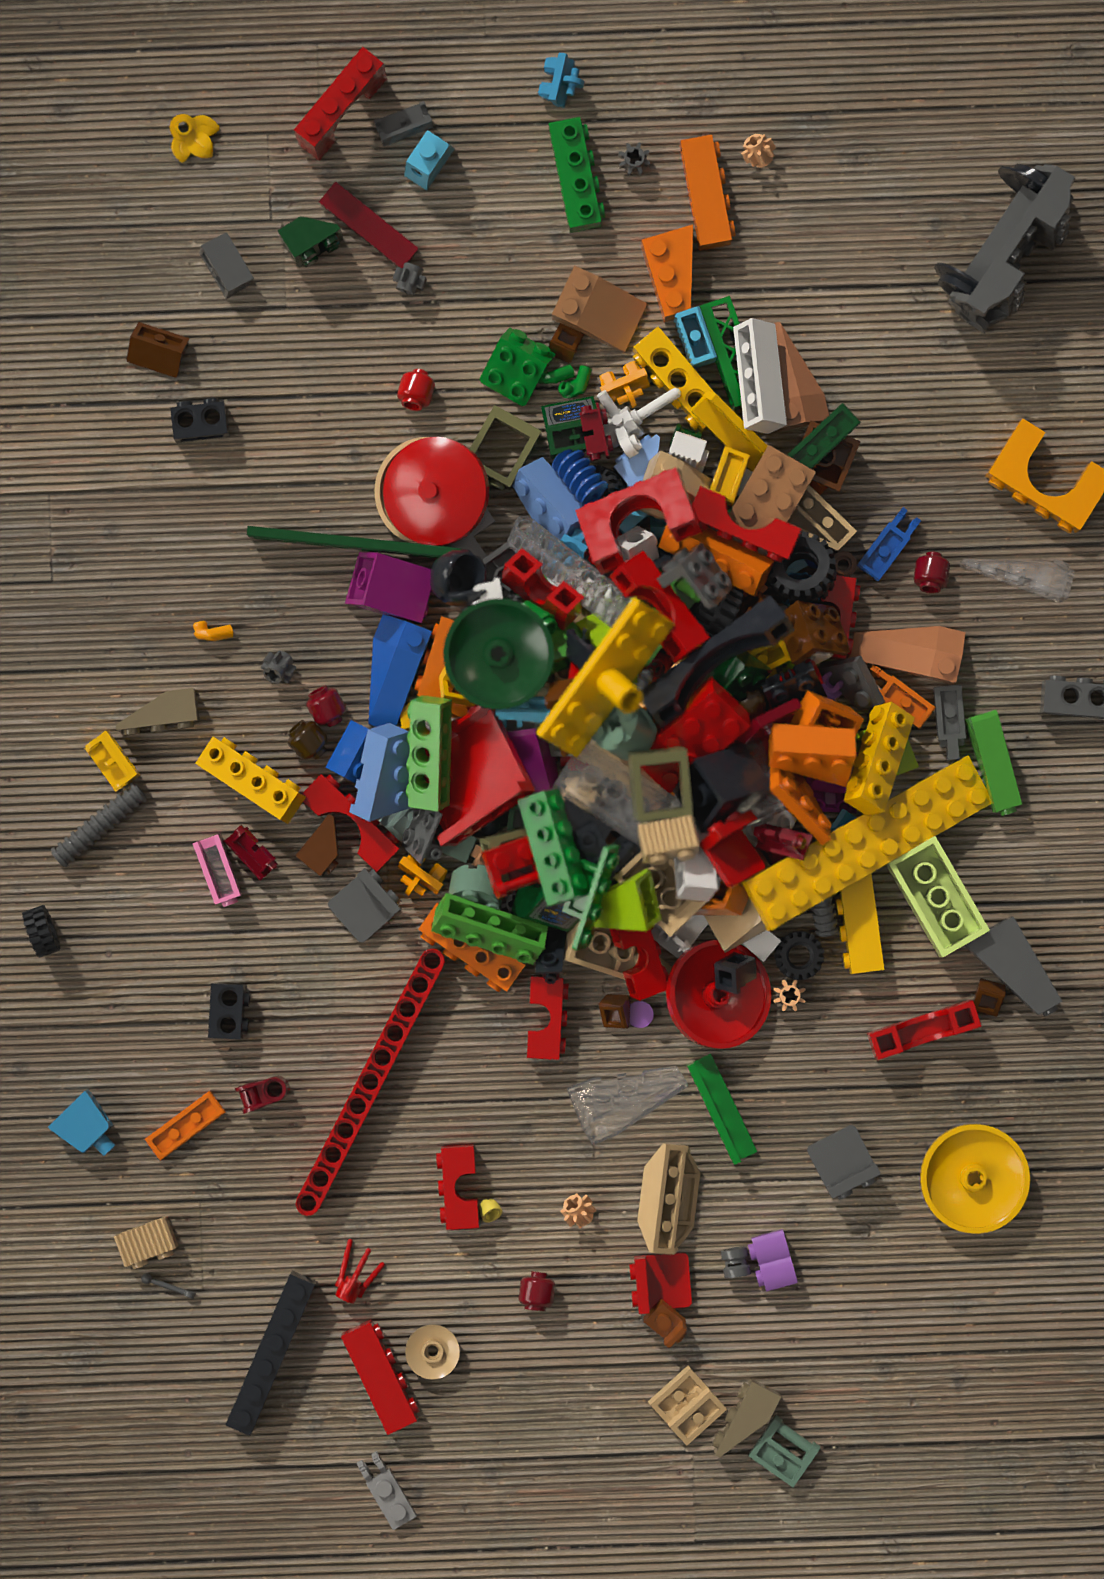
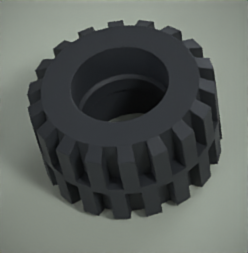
(810, 588)
(720, 616)

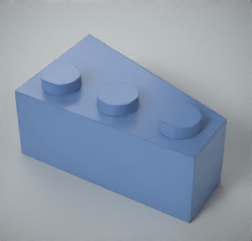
(547, 498)
(383, 773)

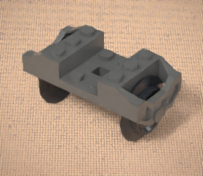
(993, 281)

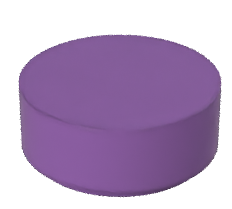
(640, 1014)

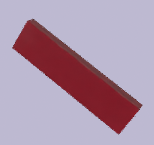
(368, 225)

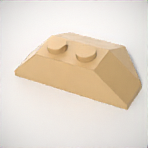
(668, 1198)

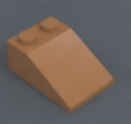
(598, 309)

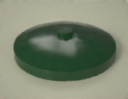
(498, 653)

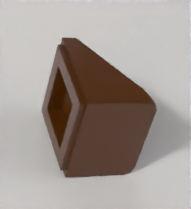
(565, 343)
(989, 997)
(615, 1011)

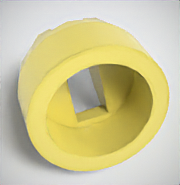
(489, 1210)

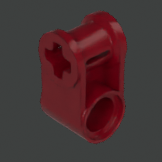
(258, 1095)

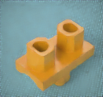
(627, 387)
(431, 880)

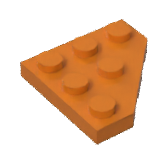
(800, 801)

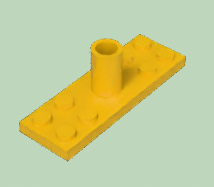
(606, 679)

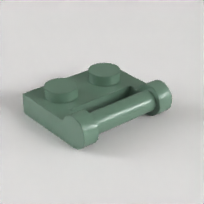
(778, 1458)

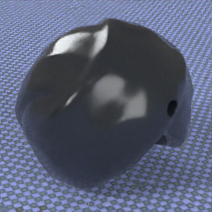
(456, 576)

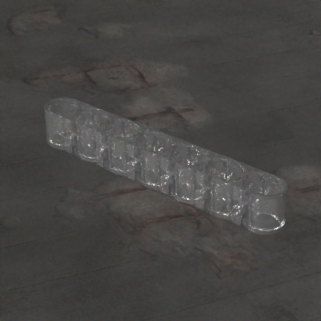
(563, 564)

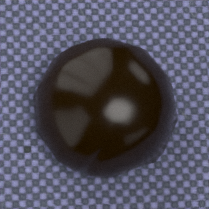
(755, 703)

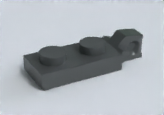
(950, 719)

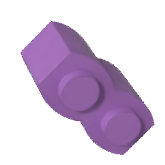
(773, 1259)

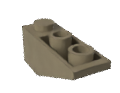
(169, 708)
(751, 1413)

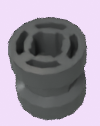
(732, 1256)

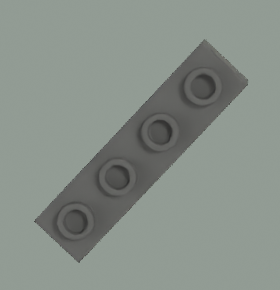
(1053, 702)

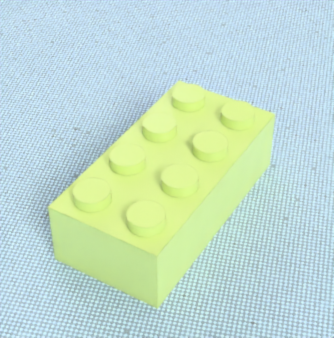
(937, 897)

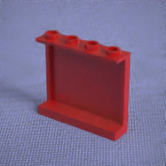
(483, 775)

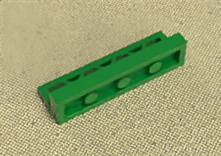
(723, 361)
(721, 1108)

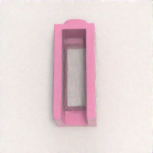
(217, 870)

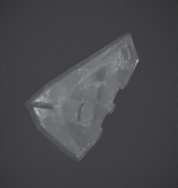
(1041, 578)

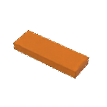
(185, 1125)

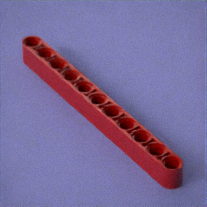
(368, 1095)

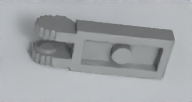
(387, 1493)

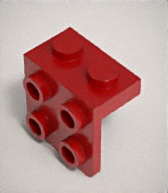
(731, 850)
(661, 1278)

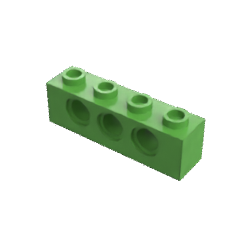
(438, 742)

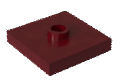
(762, 725)

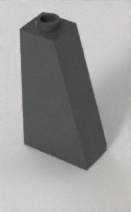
(1014, 963)

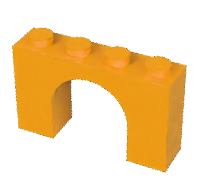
(1011, 473)

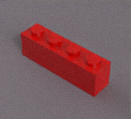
(380, 1377)

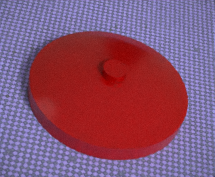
(436, 491)
(710, 1014)

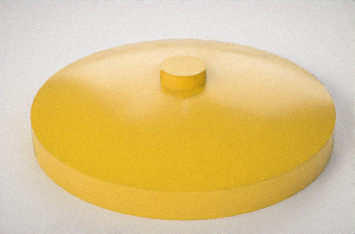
(975, 1178)

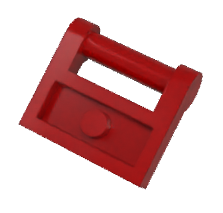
(506, 859)

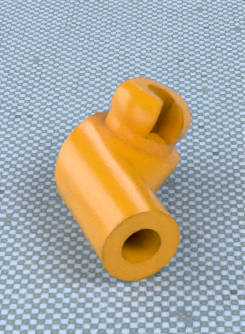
(212, 634)

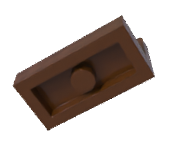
(156, 349)

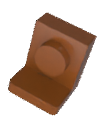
(666, 1323)

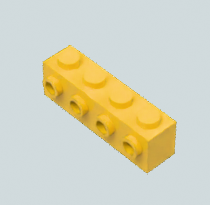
(878, 758)
(251, 780)

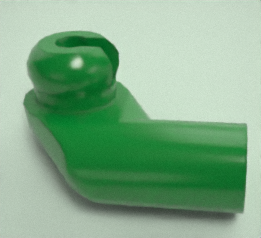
(557, 375)
(576, 386)

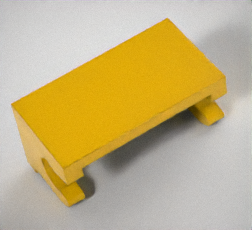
(112, 760)

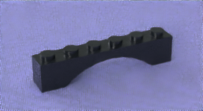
(758, 628)
(271, 1353)

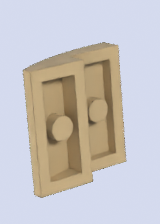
(687, 1405)

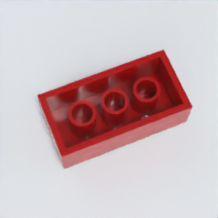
(705, 727)

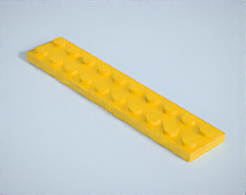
(868, 843)

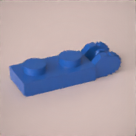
(887, 547)

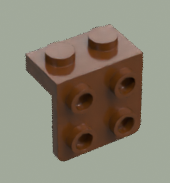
(816, 630)

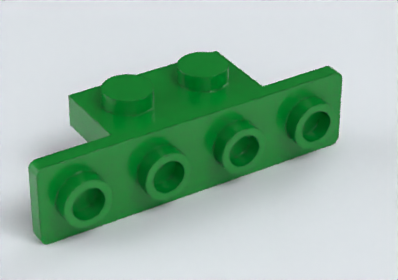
(589, 908)

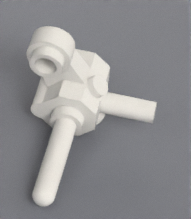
(625, 424)

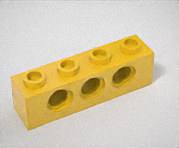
(659, 344)

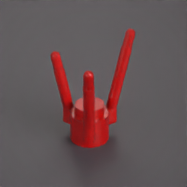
(350, 1288)

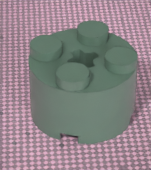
(626, 732)
(474, 886)

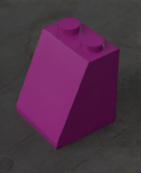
(390, 587)
(535, 758)

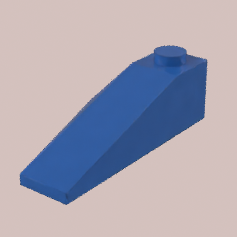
(395, 664)

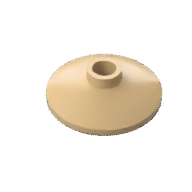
(429, 1365)

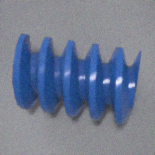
(579, 476)

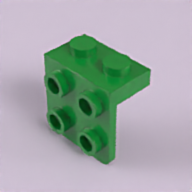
(516, 366)

